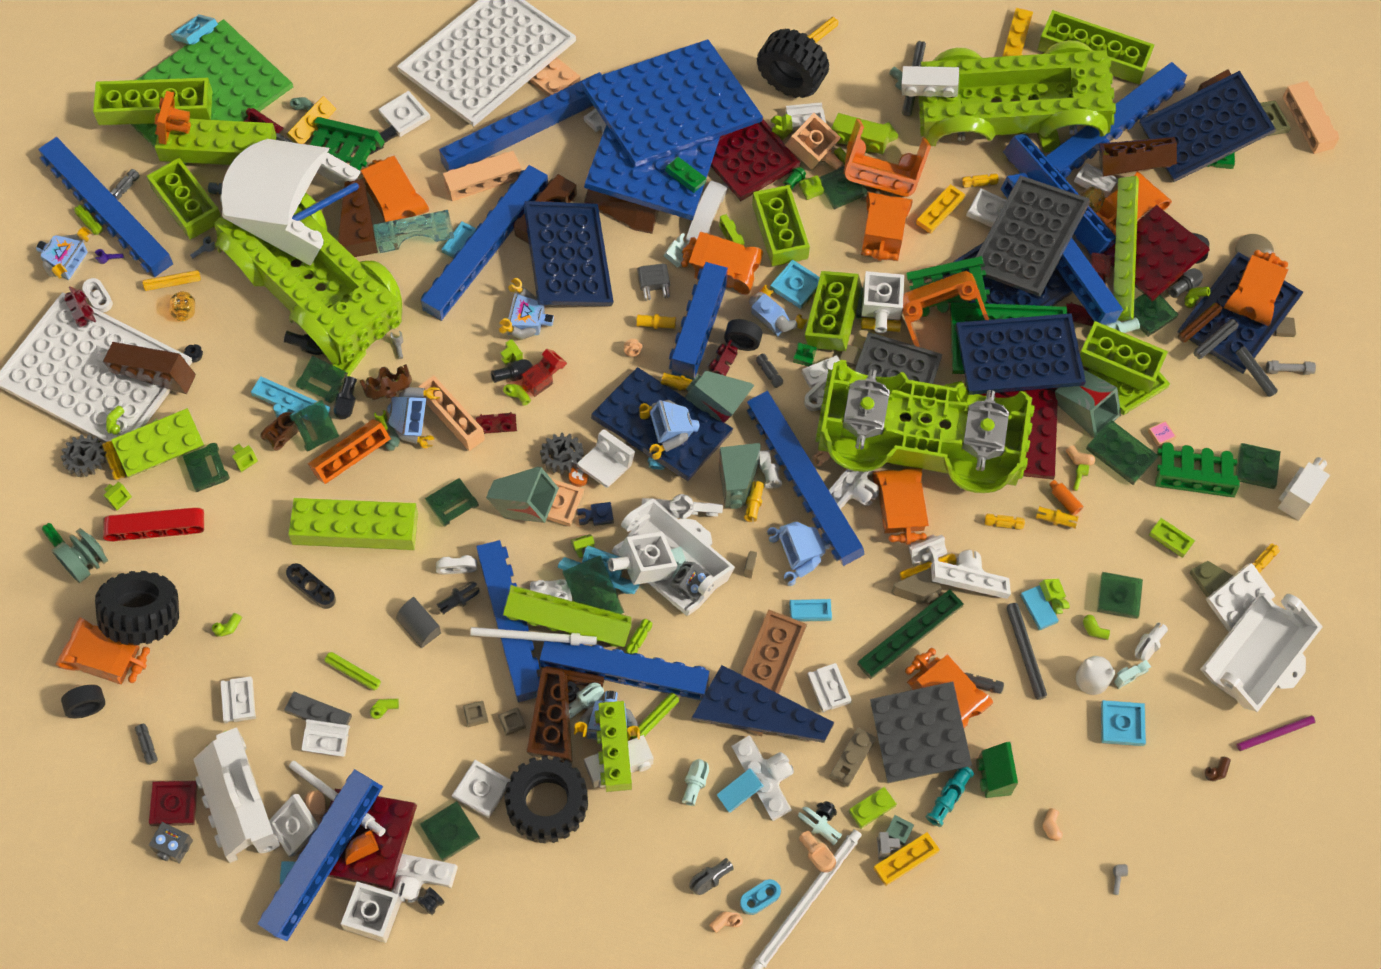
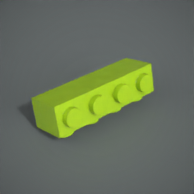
(614, 746)

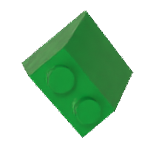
(997, 770)

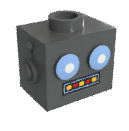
(688, 580)
(170, 843)

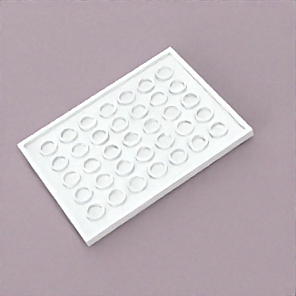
(486, 56)
(65, 373)

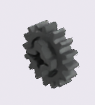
(562, 454)
(83, 455)

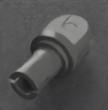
(1190, 279)
(709, 877)

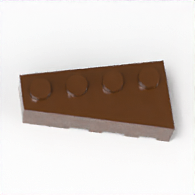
(1137, 155)
(356, 224)
(150, 366)
(551, 718)

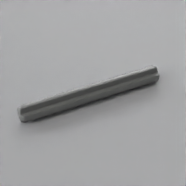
(917, 59)
(1026, 651)

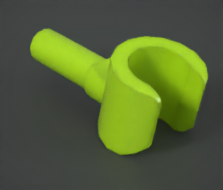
(383, 419)
(1082, 470)

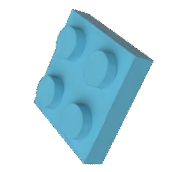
(194, 29)
(795, 284)
(1123, 723)

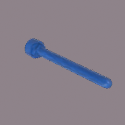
(325, 202)

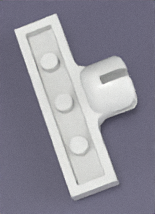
(854, 486)
(683, 506)
(970, 575)
(769, 772)
(416, 871)

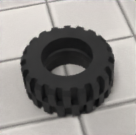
(792, 63)
(137, 607)
(541, 772)

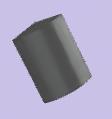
(418, 622)

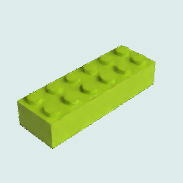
(1127, 53)
(139, 99)
(213, 141)
(353, 524)

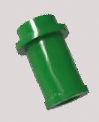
(797, 175)

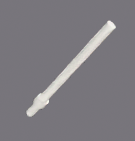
(575, 638)
(367, 822)

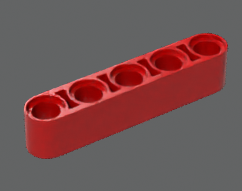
(153, 524)

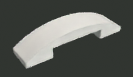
(707, 209)

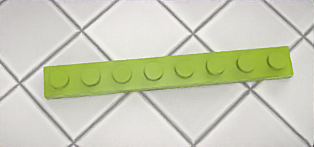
(1126, 245)

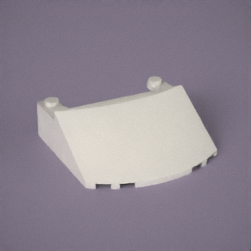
(267, 187)

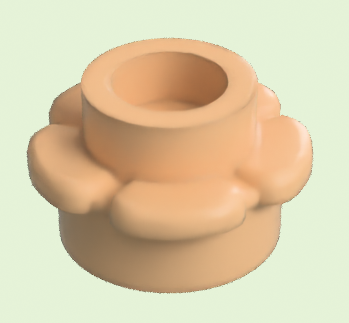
(632, 347)

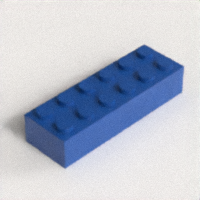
(699, 321)

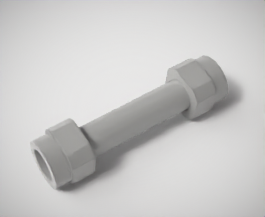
(1274, 366)

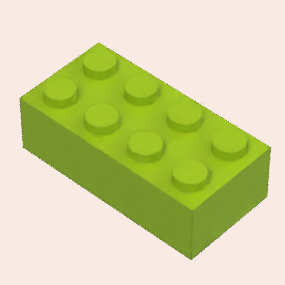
(184, 198)
(780, 225)
(833, 310)
(1122, 357)
(157, 442)

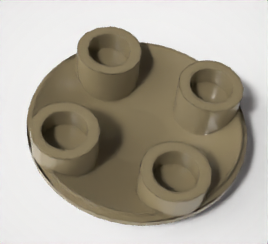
(1252, 242)

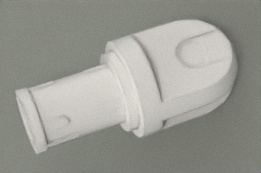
(1150, 642)

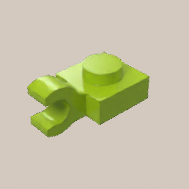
(1054, 592)

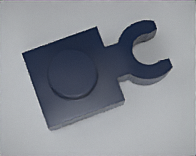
(599, 514)

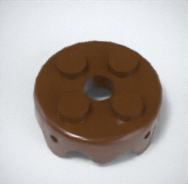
(388, 385)

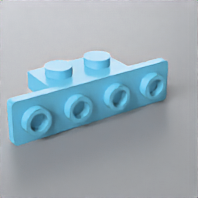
(625, 585)

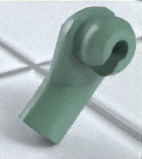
(897, 74)
(301, 103)
(394, 441)

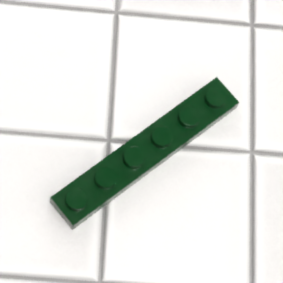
(910, 634)

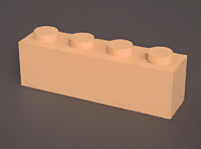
(1311, 117)
(482, 175)
(453, 415)

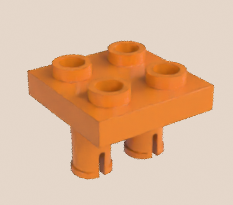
(170, 118)

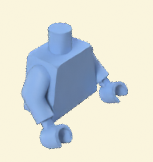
(802, 547)

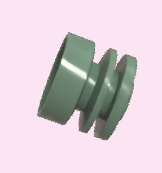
(80, 555)

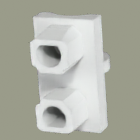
(928, 550)

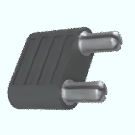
(654, 278)

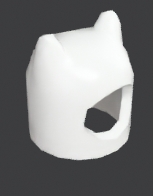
(1094, 675)

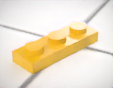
(305, 126)
(940, 209)
(906, 859)

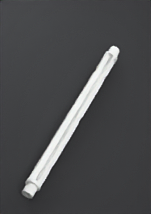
(805, 902)

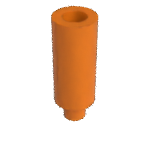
(1066, 498)

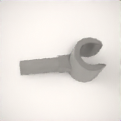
(397, 341)
(1119, 871)

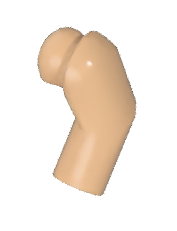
(1080, 458)
(1050, 826)
(726, 919)

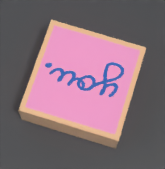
(1161, 433)

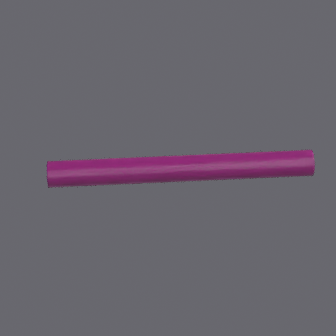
(1276, 733)

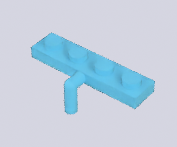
(281, 397)

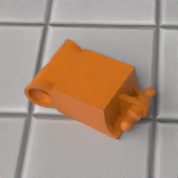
(392, 190)
(1147, 198)
(885, 226)
(738, 259)
(1259, 287)
(902, 504)
(100, 656)
(945, 670)

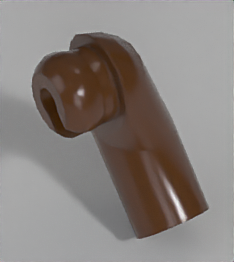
(1219, 772)

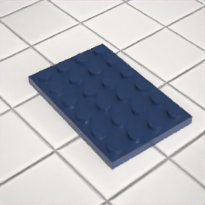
(1210, 124)
(568, 254)
(1249, 332)
(1020, 354)
(622, 416)

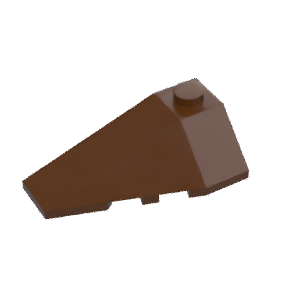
(636, 216)

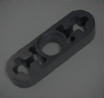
(313, 594)

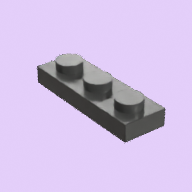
(309, 708)

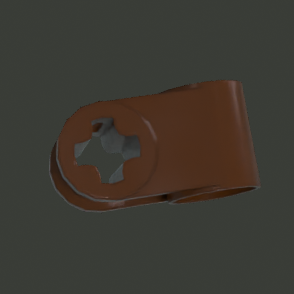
(279, 432)

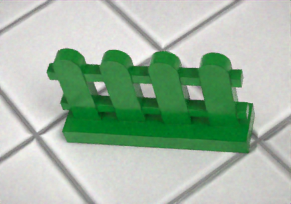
(349, 135)
(937, 272)
(1200, 480)

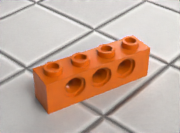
(349, 451)

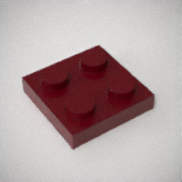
(173, 803)

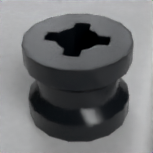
(430, 901)

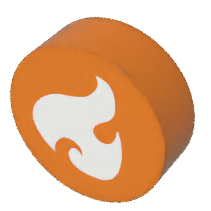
(578, 477)

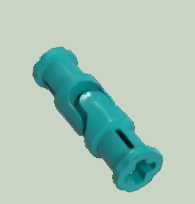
(949, 796)

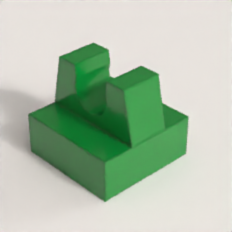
(804, 354)

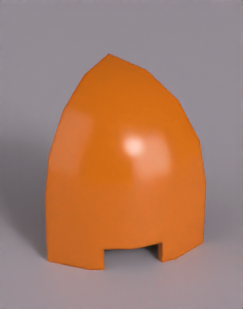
(360, 847)

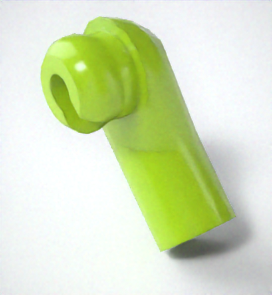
(227, 628)

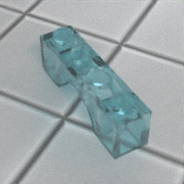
(433, 225)

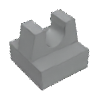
(886, 845)

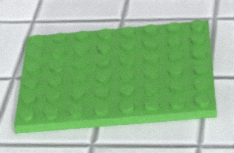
(235, 70)

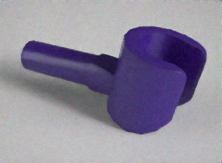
(104, 257)

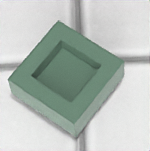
(900, 829)

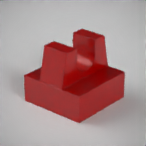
(556, 362)

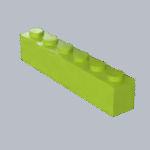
(567, 616)

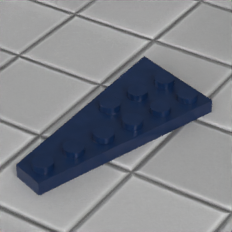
(750, 706)

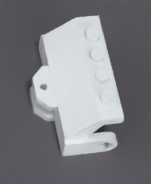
(695, 544)
(1263, 651)
(233, 796)

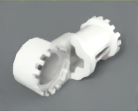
(770, 470)

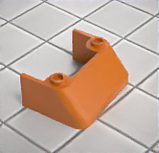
(880, 174)
(958, 284)

